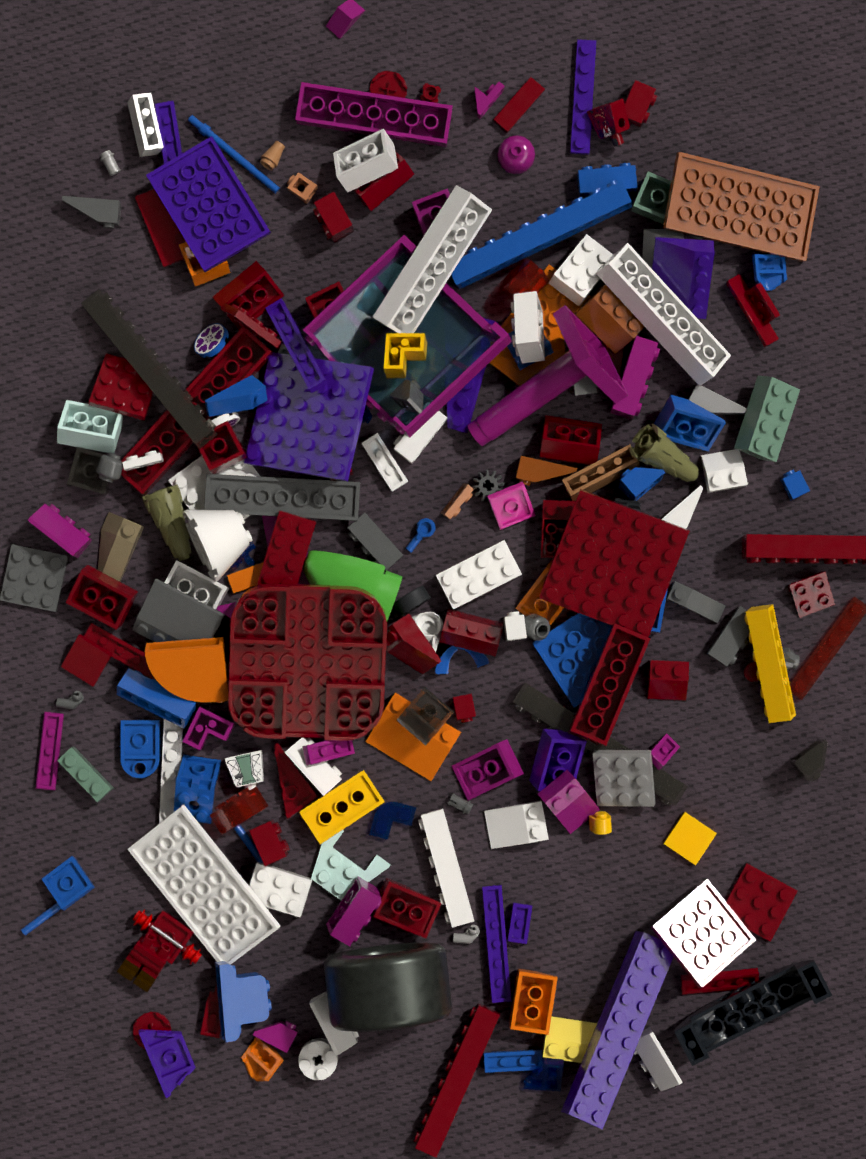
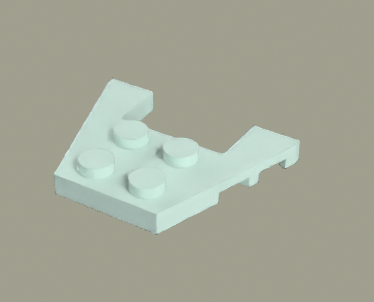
(338, 873)

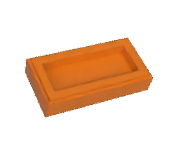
(245, 578)

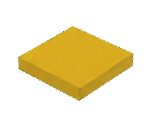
(690, 838)

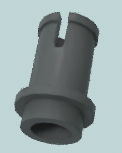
(460, 803)

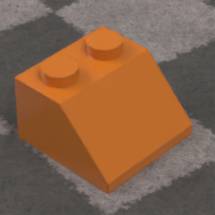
(195, 270)

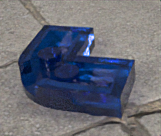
(387, 814)

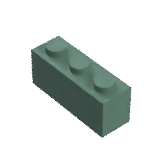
(85, 774)

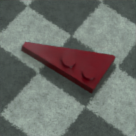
(295, 788)

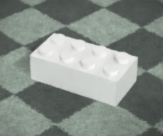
(478, 575)

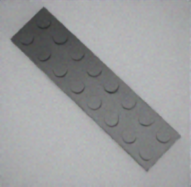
(296, 496)

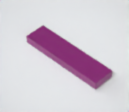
(49, 750)

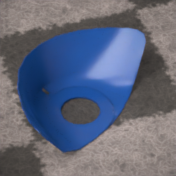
(443, 667)

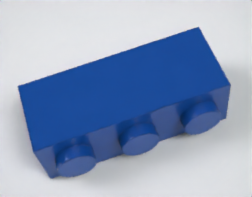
(592, 179)

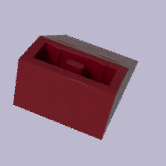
(553, 525)

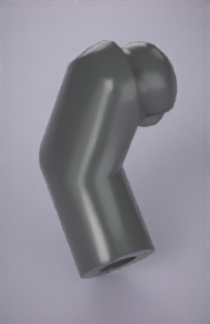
(72, 702)

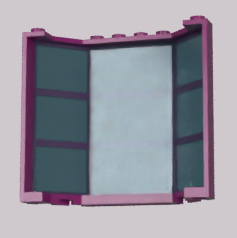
(456, 338)

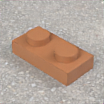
(453, 507)

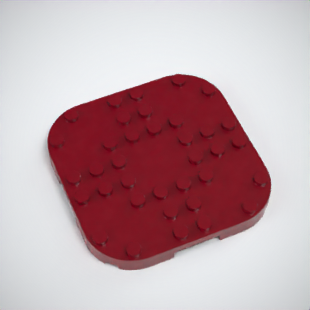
(307, 661)

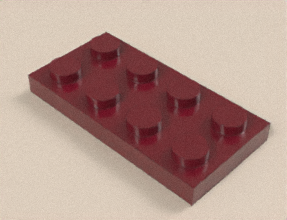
(287, 549)

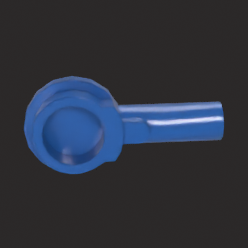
(425, 528)

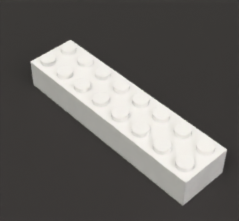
(433, 262)
(663, 314)

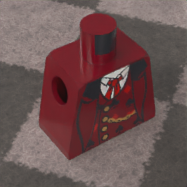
(610, 120)

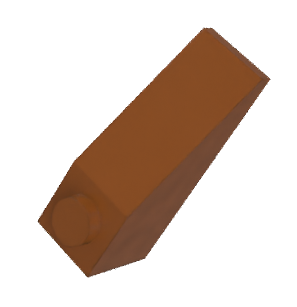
(536, 471)

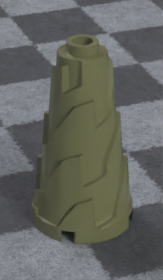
(659, 451)
(167, 514)

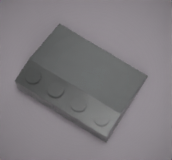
(175, 616)

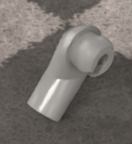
(469, 935)

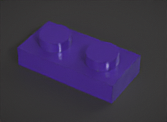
(520, 923)

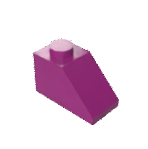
(278, 1034)

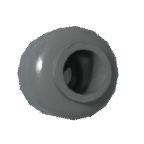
(109, 467)
(536, 627)

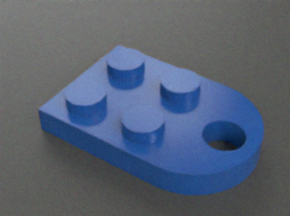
(140, 745)

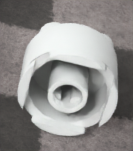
(307, 1062)

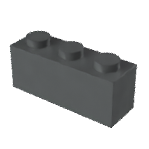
(374, 541)
(730, 639)

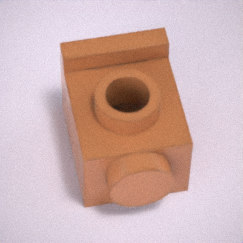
(310, 187)

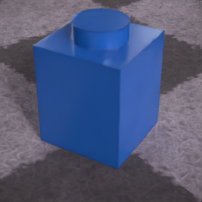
(794, 484)

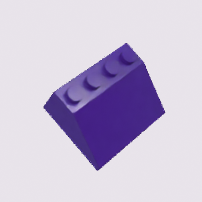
(686, 270)

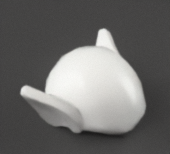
(431, 626)

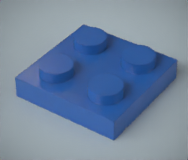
(68, 883)

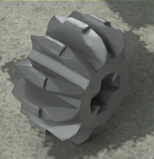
(491, 479)

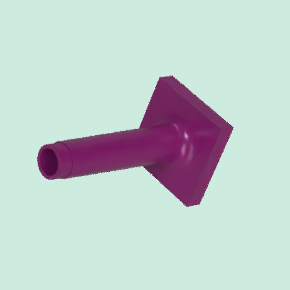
(585, 358)

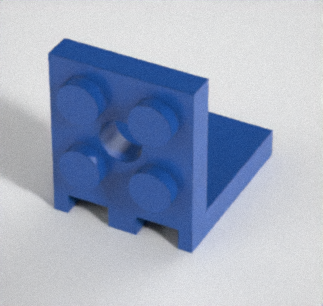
(197, 786)

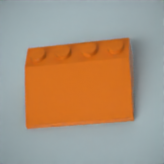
(404, 747)

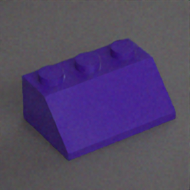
(555, 755)

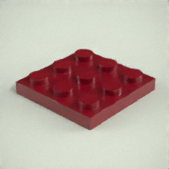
(121, 389)
(760, 901)

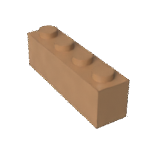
(600, 473)

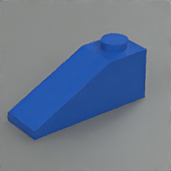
(238, 397)

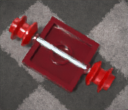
(169, 931)

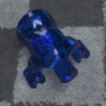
(245, 557)

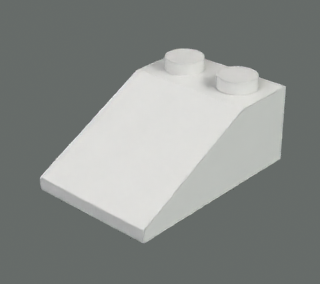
(516, 824)

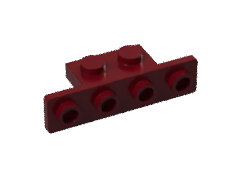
(756, 307)

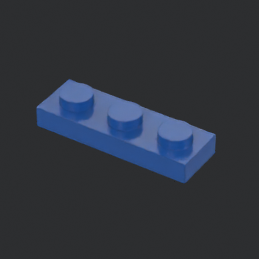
(512, 1060)

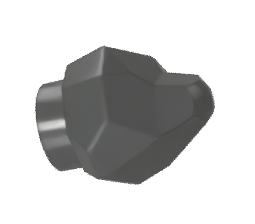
(791, 659)

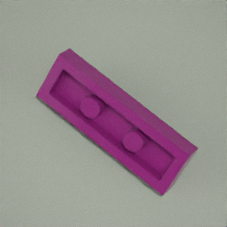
(327, 750)

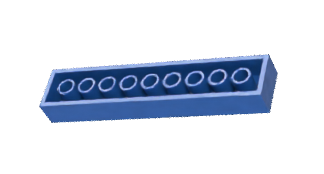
(542, 233)

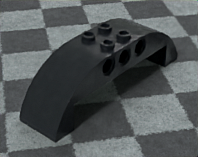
(750, 1008)

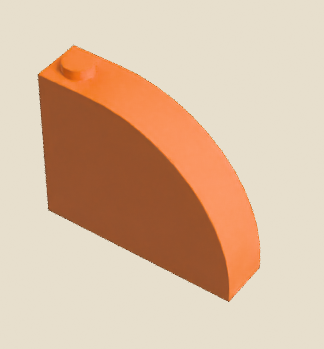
(191, 668)

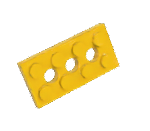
(354, 812)

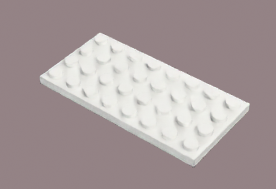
(203, 886)

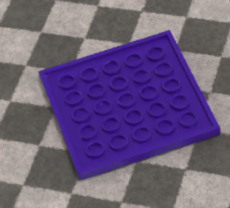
(307, 429)

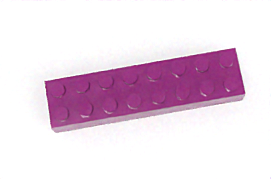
(372, 112)

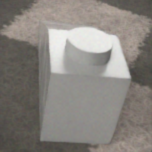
(715, 403)

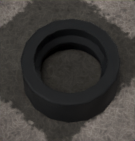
(411, 601)

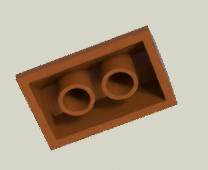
(609, 319)

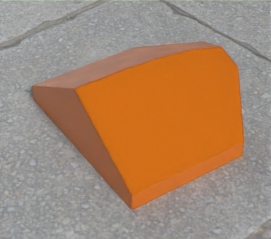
(261, 1060)

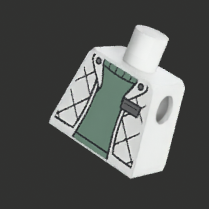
(246, 769)

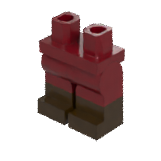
(150, 956)

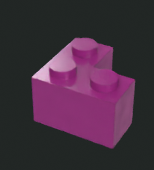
(207, 723)

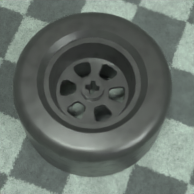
(388, 987)

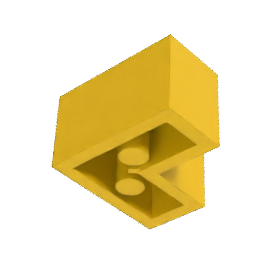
(403, 348)

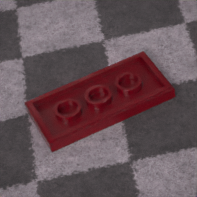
(161, 228)

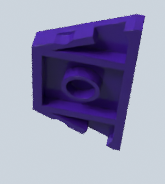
(168, 1057)

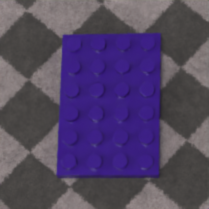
(208, 204)

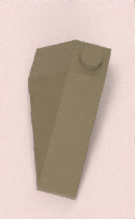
(117, 545)

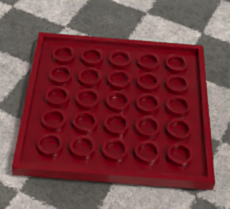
(614, 563)

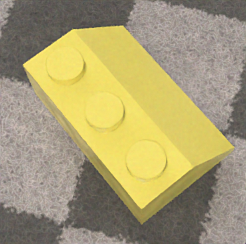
(567, 1039)

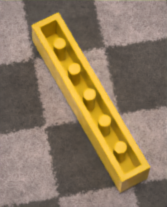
(770, 663)

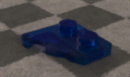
(546, 1076)

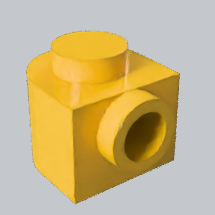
(600, 823)

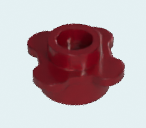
(430, 88)

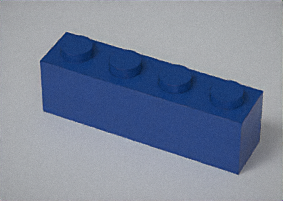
(155, 698)

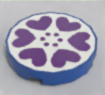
(211, 340)

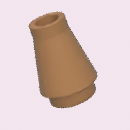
(272, 156)

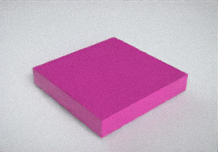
(511, 505)

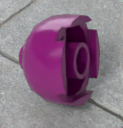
(516, 154)

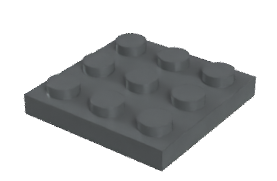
(34, 578)

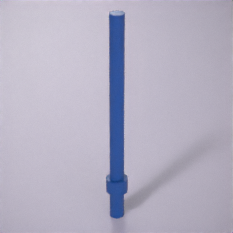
(205, 130)

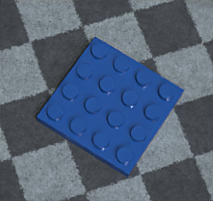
(573, 652)

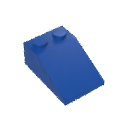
(689, 423)

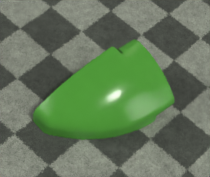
(346, 570)

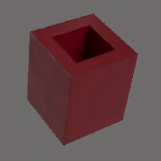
(464, 707)

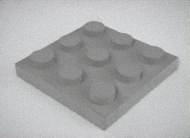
(624, 778)

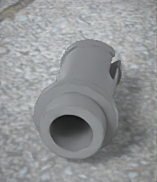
(110, 163)

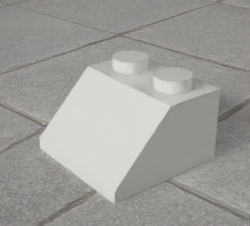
(724, 470)

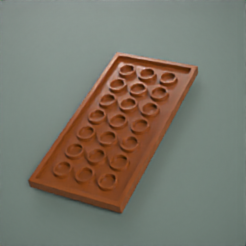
(741, 207)

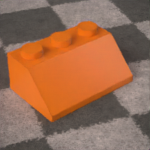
(532, 1001)

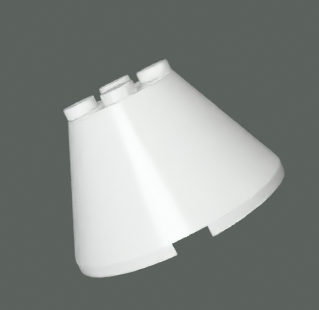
(217, 538)

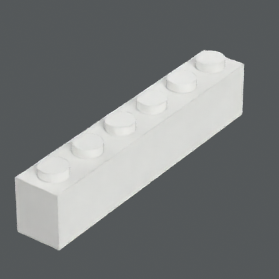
(447, 868)

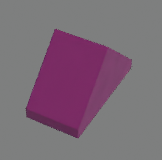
(344, 17)

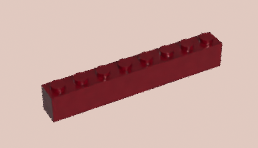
(457, 1080)

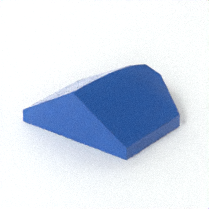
(769, 270)

